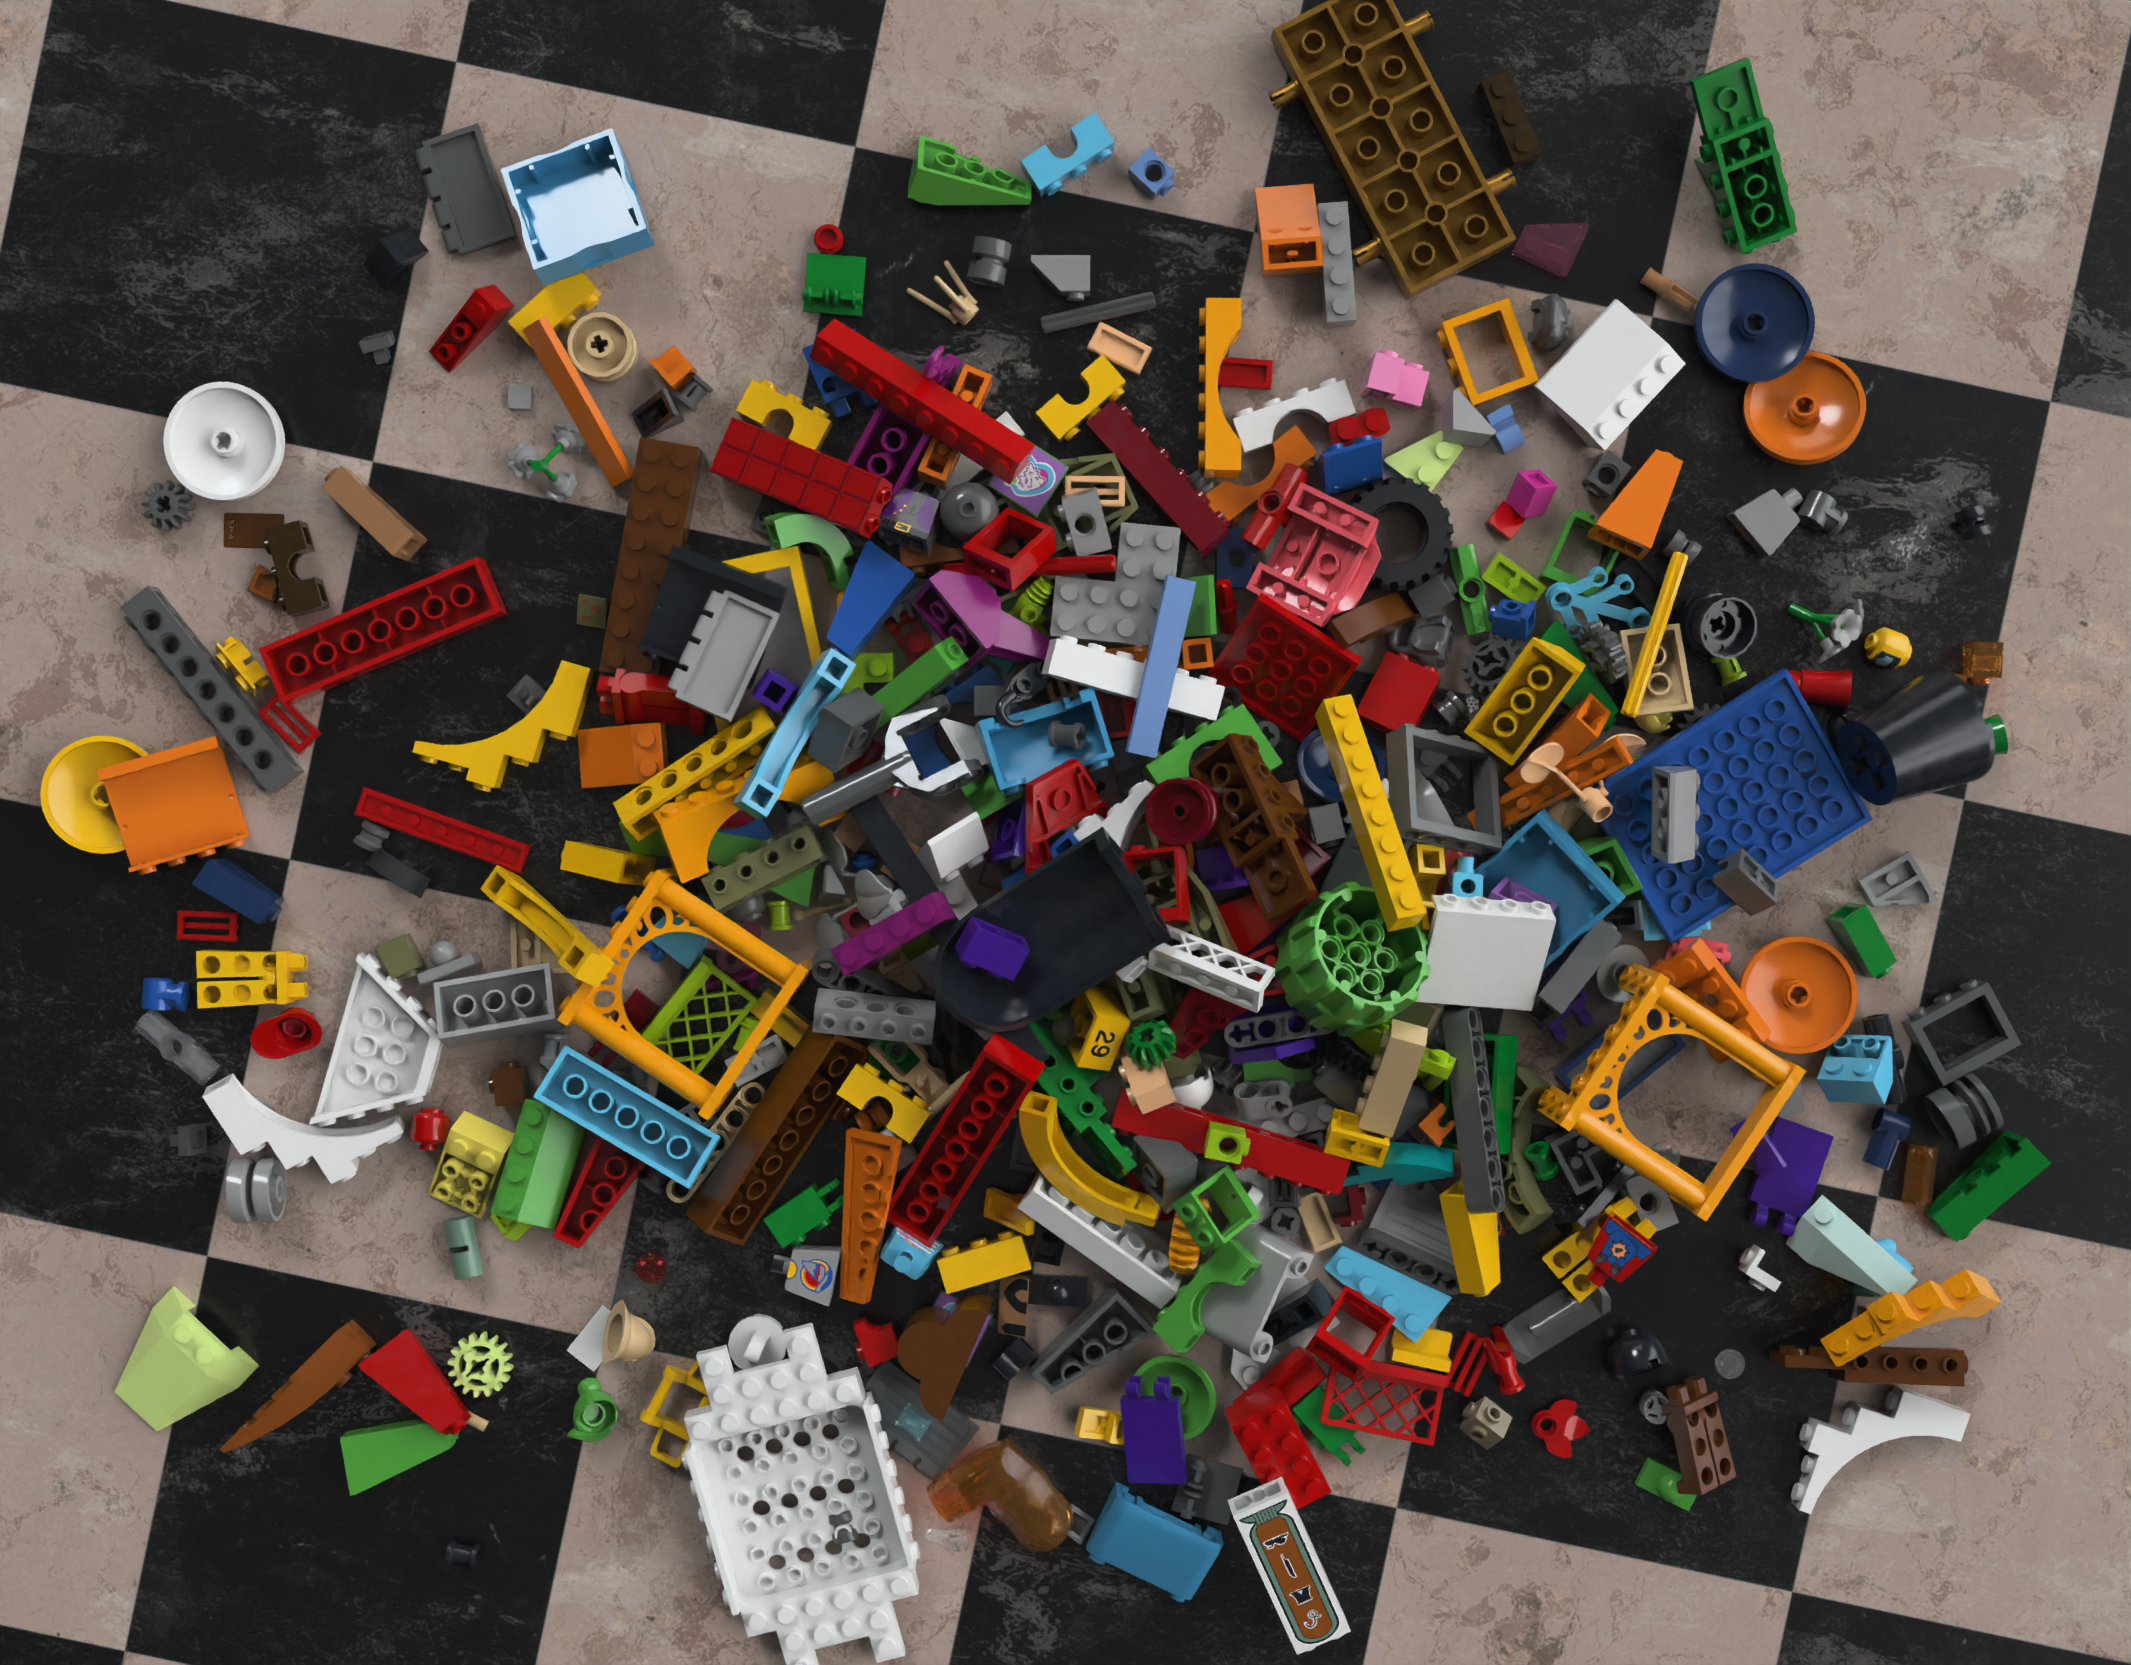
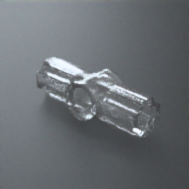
(163, 1034)

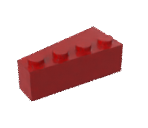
(599, 1187)

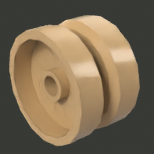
(590, 335)

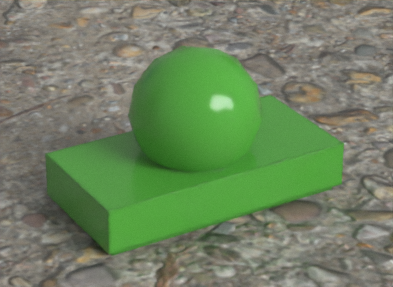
(1662, 1482)

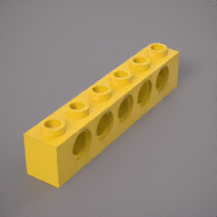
(703, 768)

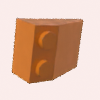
(622, 754)

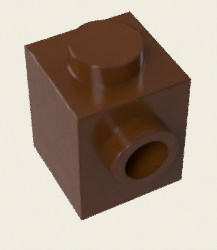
(509, 1084)

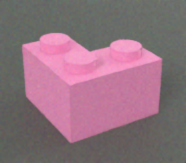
(1393, 382)

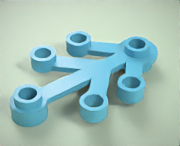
(1594, 603)

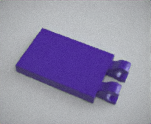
(1794, 1185)
(1153, 1433)

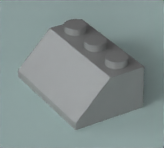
(1674, 813)

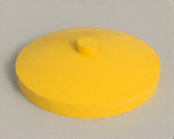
(76, 799)

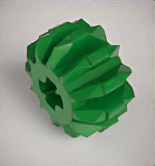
(1150, 1044)

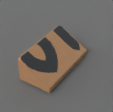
(1013, 1305)

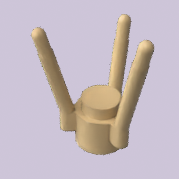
(962, 307)

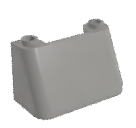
(1240, 1312)

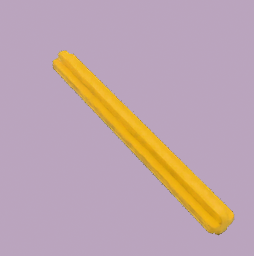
(1654, 634)

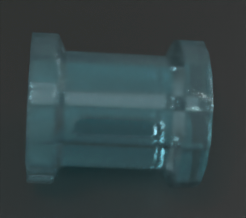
(912, 1422)

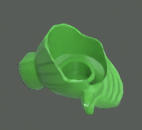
(593, 1412)

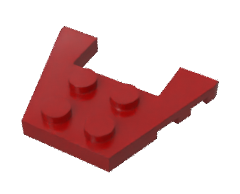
(1054, 804)

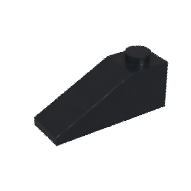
(1298, 1311)

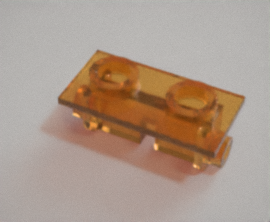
(1919, 1175)

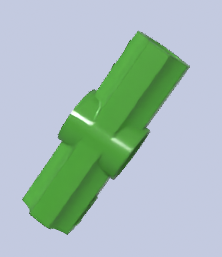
(1473, 610)

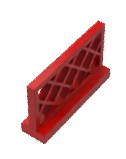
(1396, 1375)

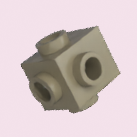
(1485, 1422)

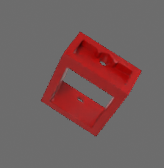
(1000, 569)
(1166, 851)
(1338, 1353)

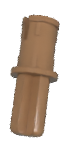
(1669, 290)

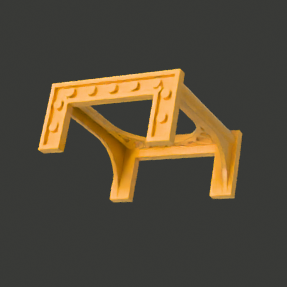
(667, 893)
(1650, 992)

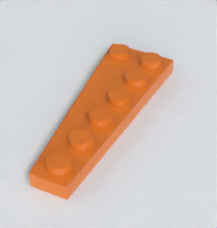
(868, 1189)

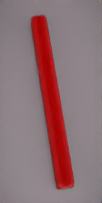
(1061, 566)

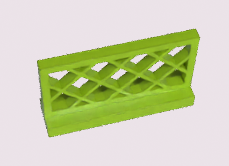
(678, 1000)

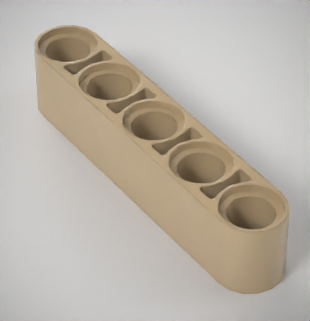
(728, 1131)

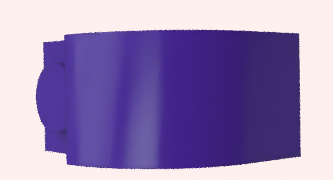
(776, 690)

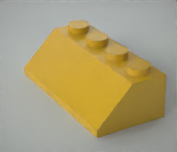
(1524, 699)

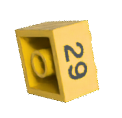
(1098, 1028)

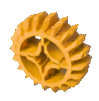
(1183, 1250)

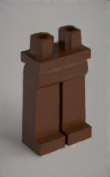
(1698, 1437)

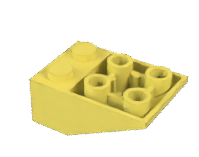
(471, 1164)

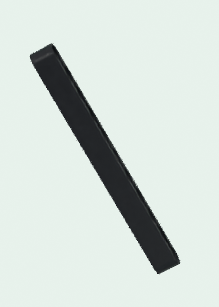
(917, 884)

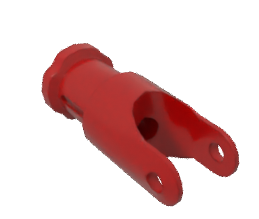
(1503, 1362)

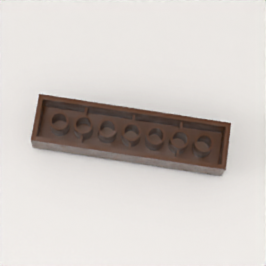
(654, 522)
(776, 1135)

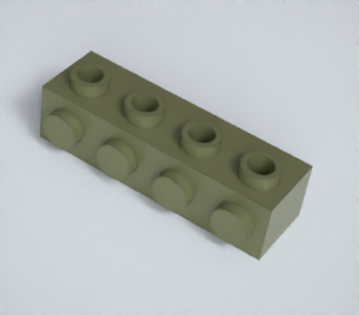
(764, 868)

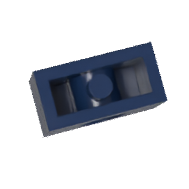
(1238, 576)

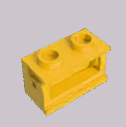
(1356, 1144)

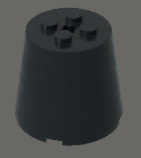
(1917, 740)

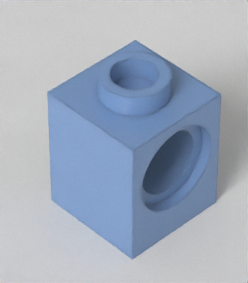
(1151, 161)

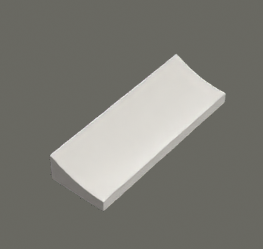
(1128, 1253)

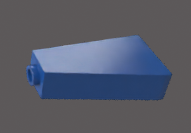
(869, 599)

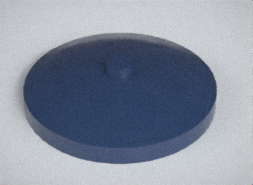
(1754, 323)

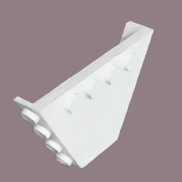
(382, 1049)

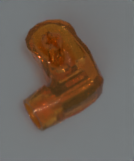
(1011, 1488)

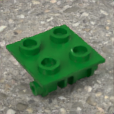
(834, 284)

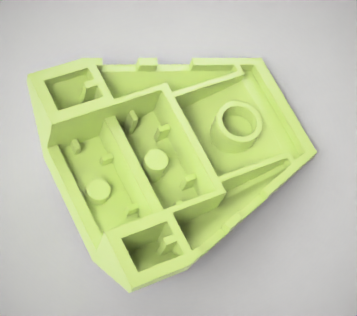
(179, 1365)

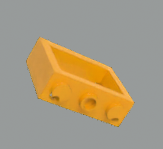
(1514, 340)

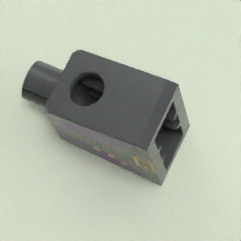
(912, 519)

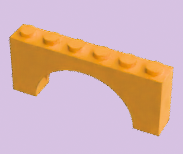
(692, 822)

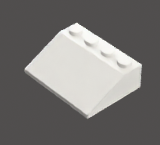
(1609, 375)

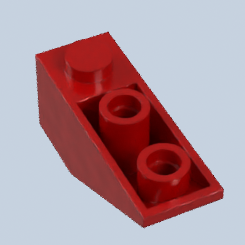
(471, 326)

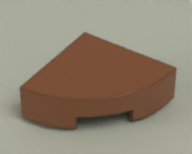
(264, 584)

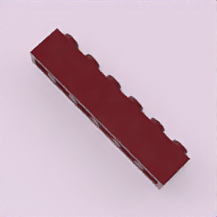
(1158, 478)

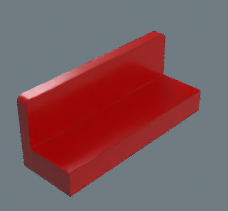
(1294, 1375)

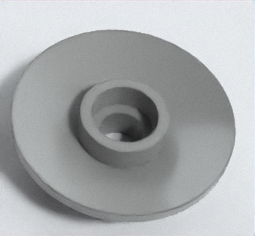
(1605, 976)

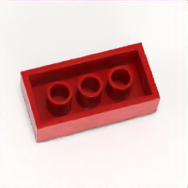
(1277, 1445)

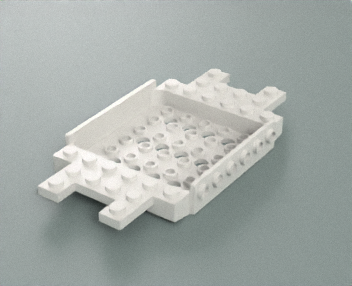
(831, 1595)

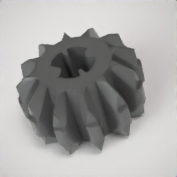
(159, 512)

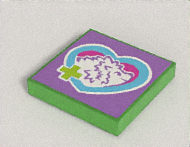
(1034, 484)

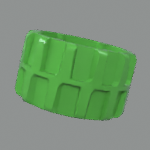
(1311, 975)

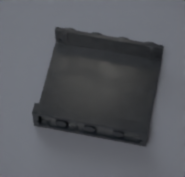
(684, 595)

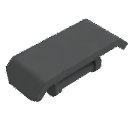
(1553, 1321)

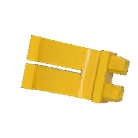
(271, 967)
(1576, 1247)

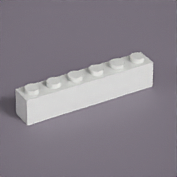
(1122, 677)

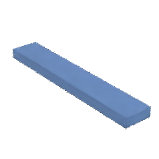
(1160, 666)

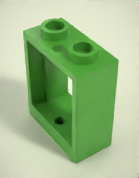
(1553, 575)
(1238, 1211)

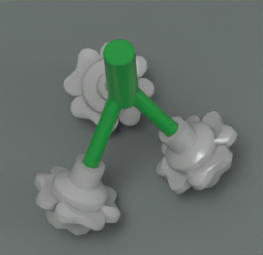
(526, 461)

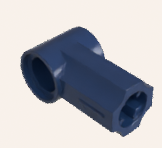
(1888, 1130)

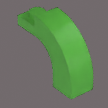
(798, 527)

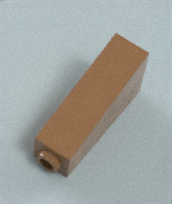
(373, 513)

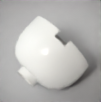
(1194, 1089)

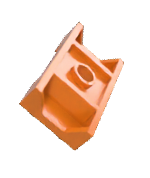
(1699, 972)

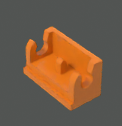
(1432, 1122)

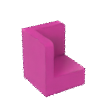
(1531, 493)

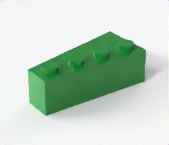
(1986, 1185)

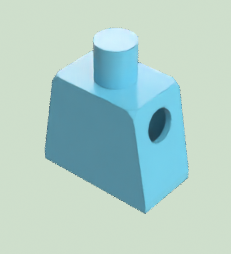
(682, 946)

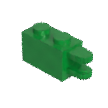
(802, 1213)
(1332, 1437)

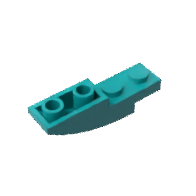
(1406, 1165)

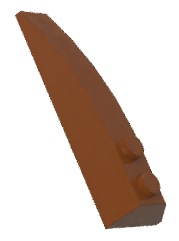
(311, 1381)

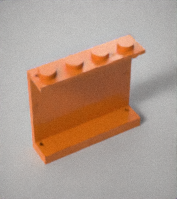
(175, 804)

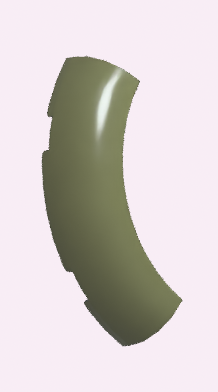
(1523, 1200)

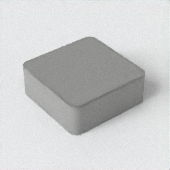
(520, 397)

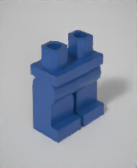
(835, 389)

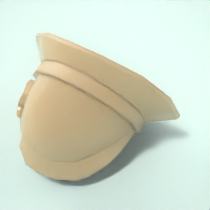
(626, 1336)

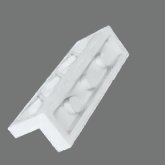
(1206, 973)

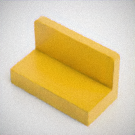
(789, 1025)
(1428, 1352)

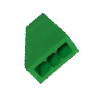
(1862, 939)

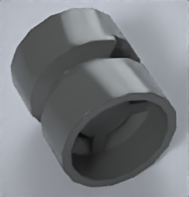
(989, 260)

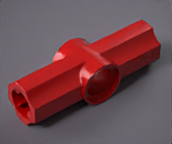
(1265, 522)

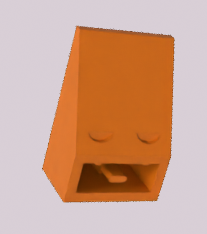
(1288, 230)

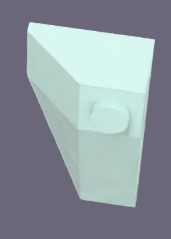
(1838, 1245)

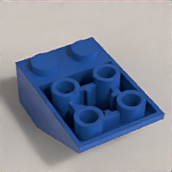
(1350, 467)

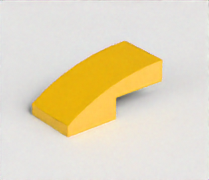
(1099, 1424)

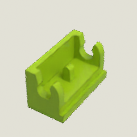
(1512, 579)

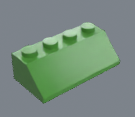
(539, 1166)

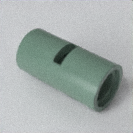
(463, 1247)

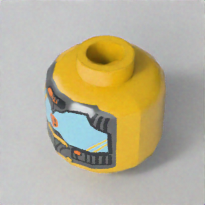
(1888, 648)

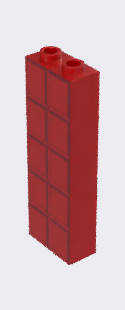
(801, 478)

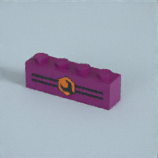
(893, 933)

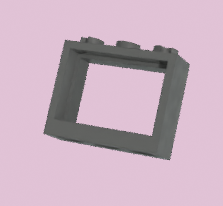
(1972, 1059)

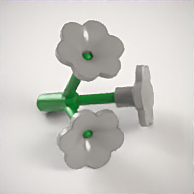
(1844, 627)

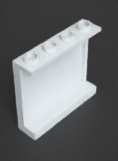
(1486, 952)

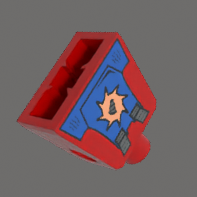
(1618, 1251)

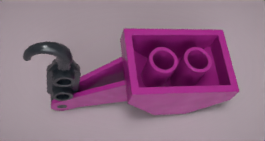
(973, 616)

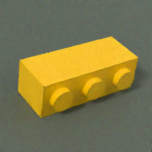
(559, 303)
(983, 1261)

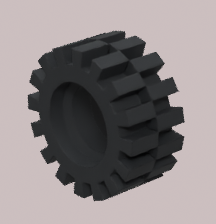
(1350, 1058)

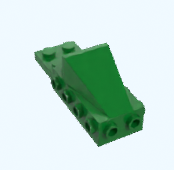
(1741, 159)
(1078, 1106)

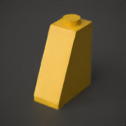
(606, 863)

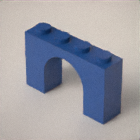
(924, 744)

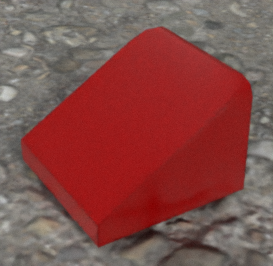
(1505, 521)

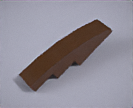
(1373, 619)

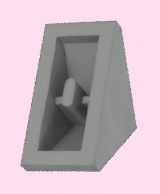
(1464, 423)

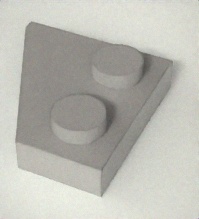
(1897, 883)

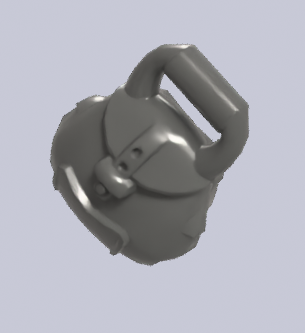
(1550, 322)
(1427, 641)

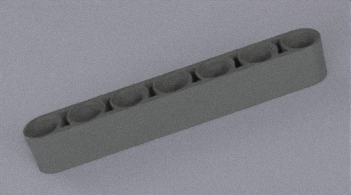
(1473, 1111)

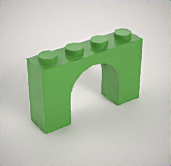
(1232, 720)

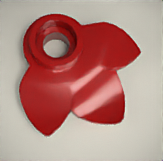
(1562, 1429)

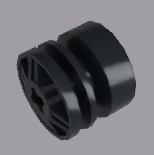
(1731, 625)

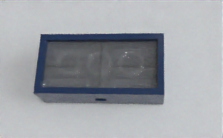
(1638, 1067)

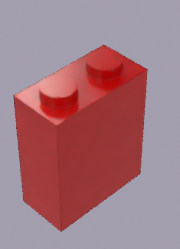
(1398, 693)

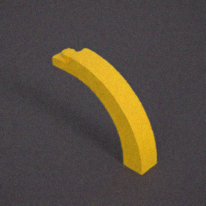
(1071, 1174)

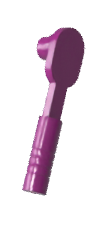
(748, 976)

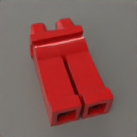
(646, 698)

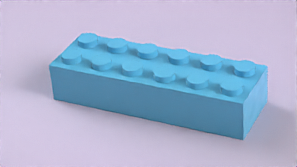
(627, 1117)

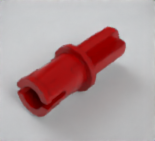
(1226, 606)

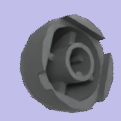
(967, 510)

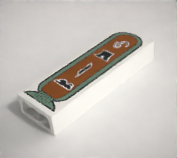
(1289, 1565)

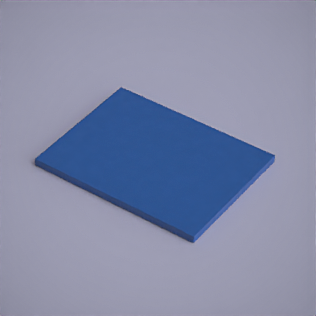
(1763, 788)

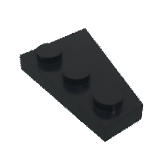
(1596, 1199)

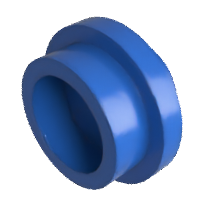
(864, 860)

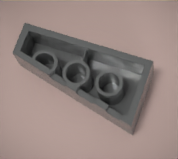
(1096, 1335)

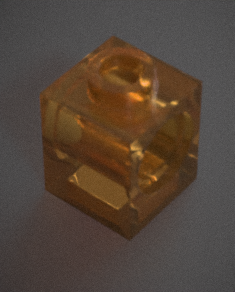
(1983, 661)

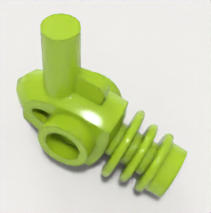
(1031, 604)

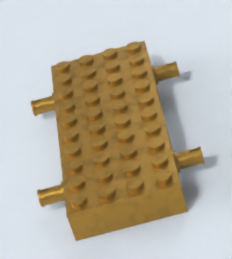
(1392, 140)

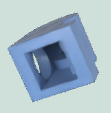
(1508, 434)

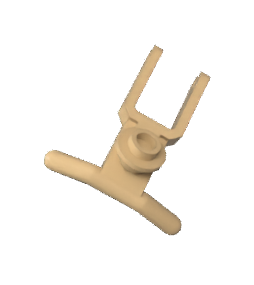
(923, 1078)

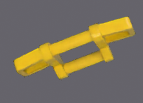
(655, 1418)

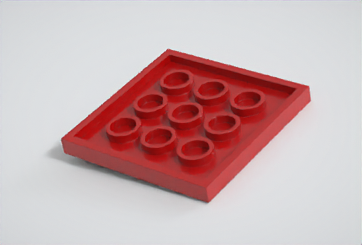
(1283, 666)

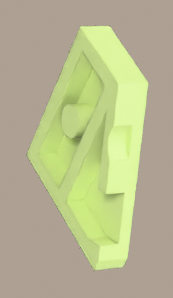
(1425, 460)

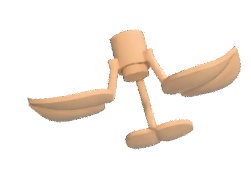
(1590, 800)

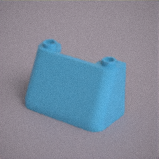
(1025, 753)
(1153, 1544)

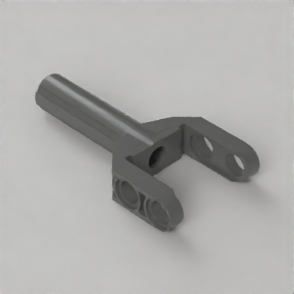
(894, 768)

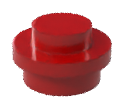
(828, 239)

